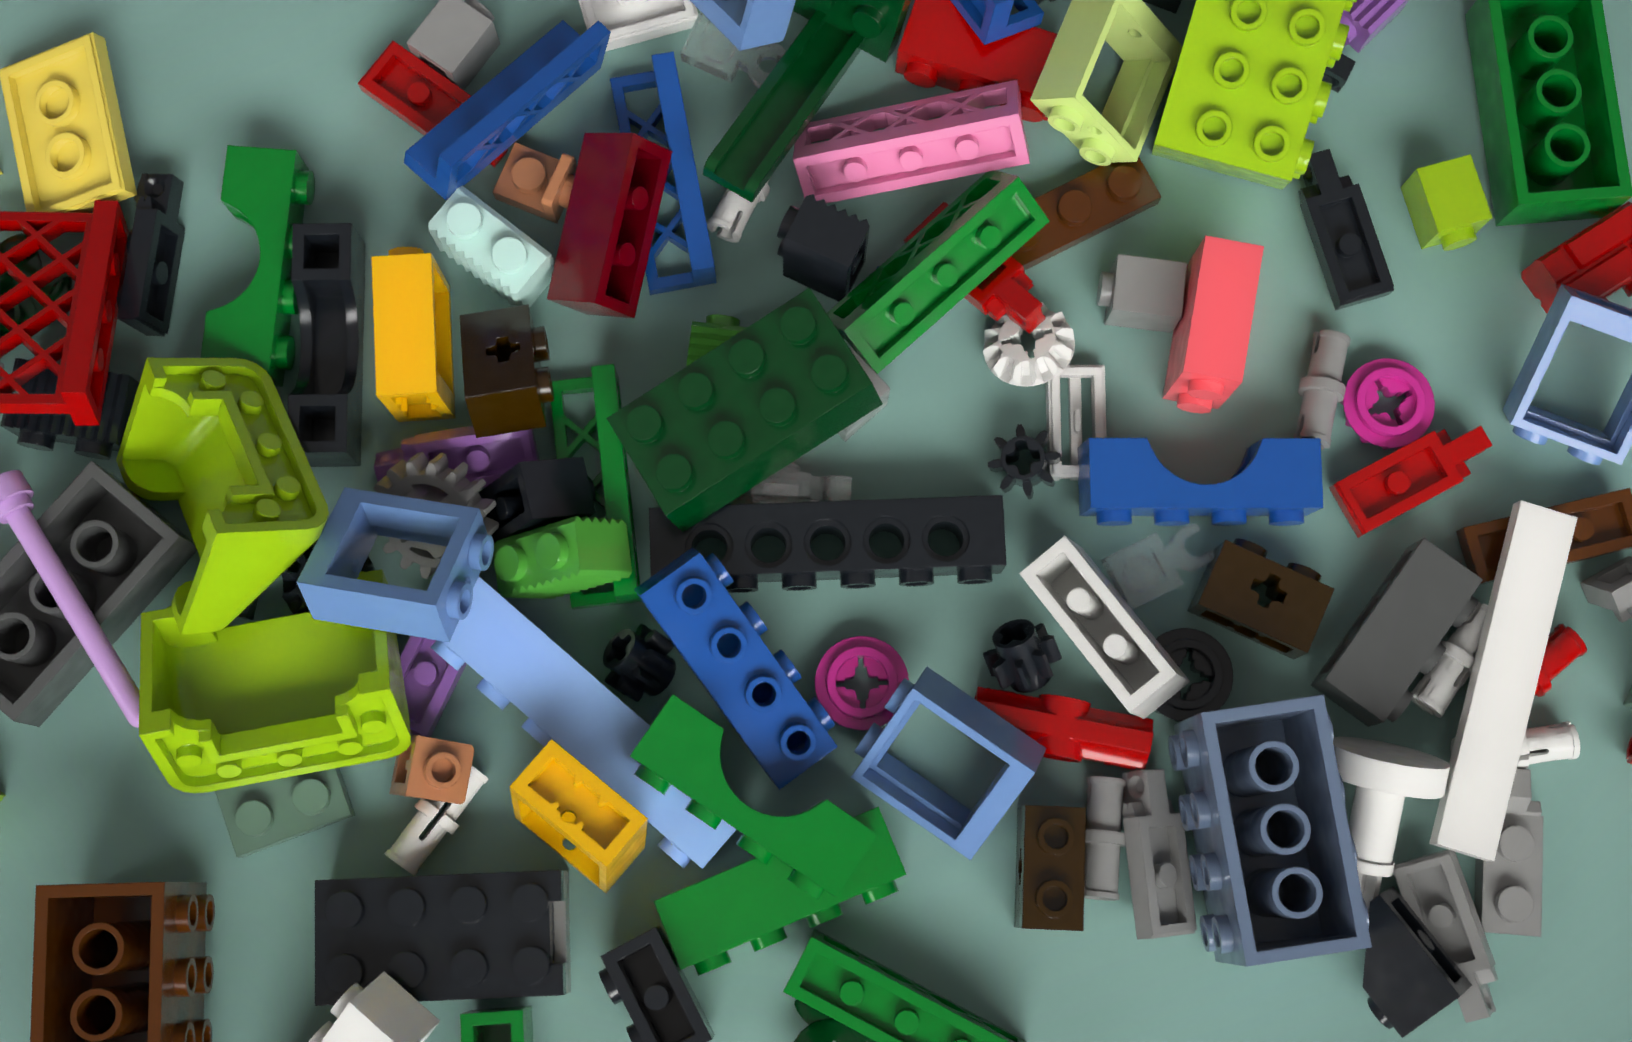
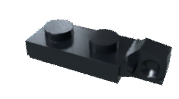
(1343, 235)
(153, 256)

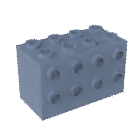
(1269, 833)

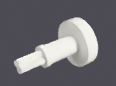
(1383, 779)

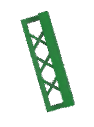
(937, 268)
(613, 472)
(881, 1000)

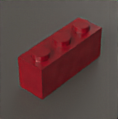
(609, 224)

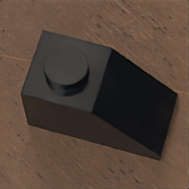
(540, 495)
(1406, 967)

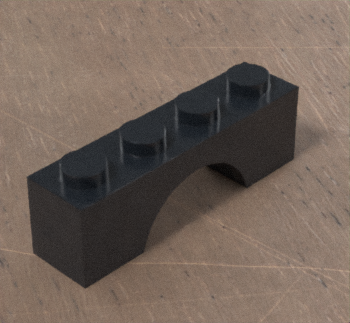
(330, 302)

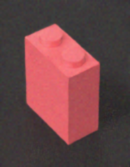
(1215, 324)

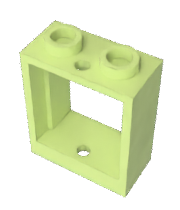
(1148, 62)

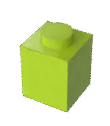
(1446, 203)

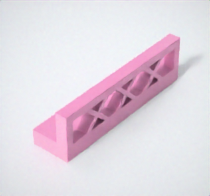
(911, 146)

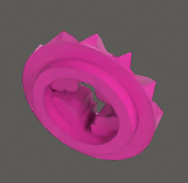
(1392, 379)
(840, 665)

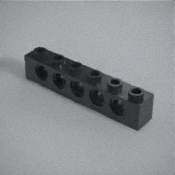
(972, 519)

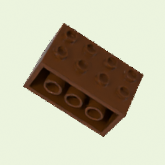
(121, 962)

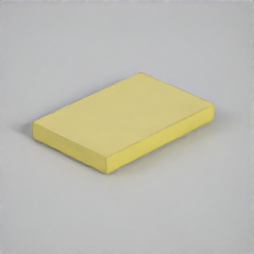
(67, 128)

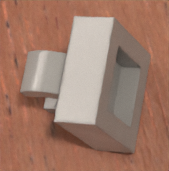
(1612, 589)

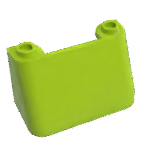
(234, 463)
(268, 698)

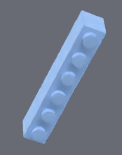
(573, 710)

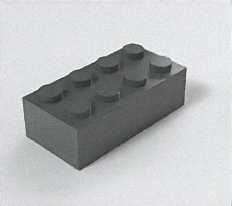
(119, 561)

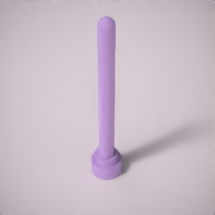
(16, 511)

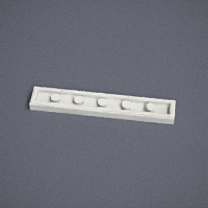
(1503, 681)

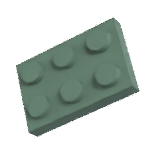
(283, 809)

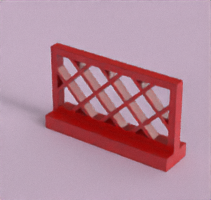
(91, 303)

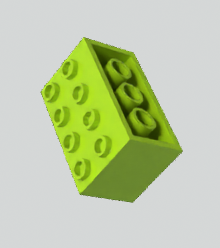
(1252, 86)

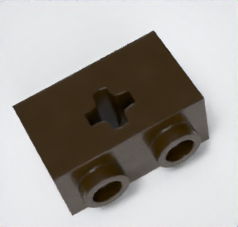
(504, 372)
(1228, 598)
(1050, 867)

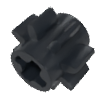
(1038, 469)
(1022, 655)
(639, 662)

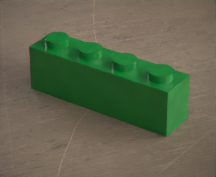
(758, 901)

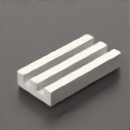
(1053, 415)

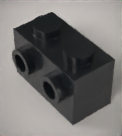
(654, 991)

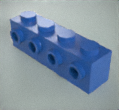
(737, 667)

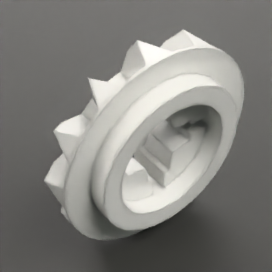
(1012, 364)

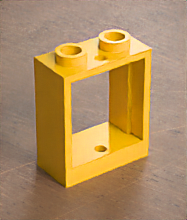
(413, 336)
(567, 801)

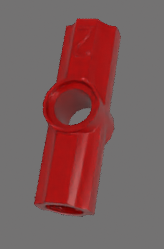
(1074, 729)

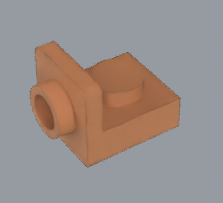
(536, 182)
(433, 770)

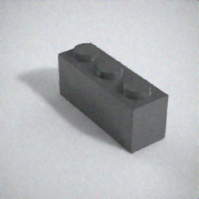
(1399, 634)

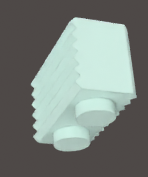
(491, 248)

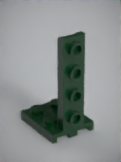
(801, 85)

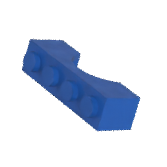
(1127, 480)

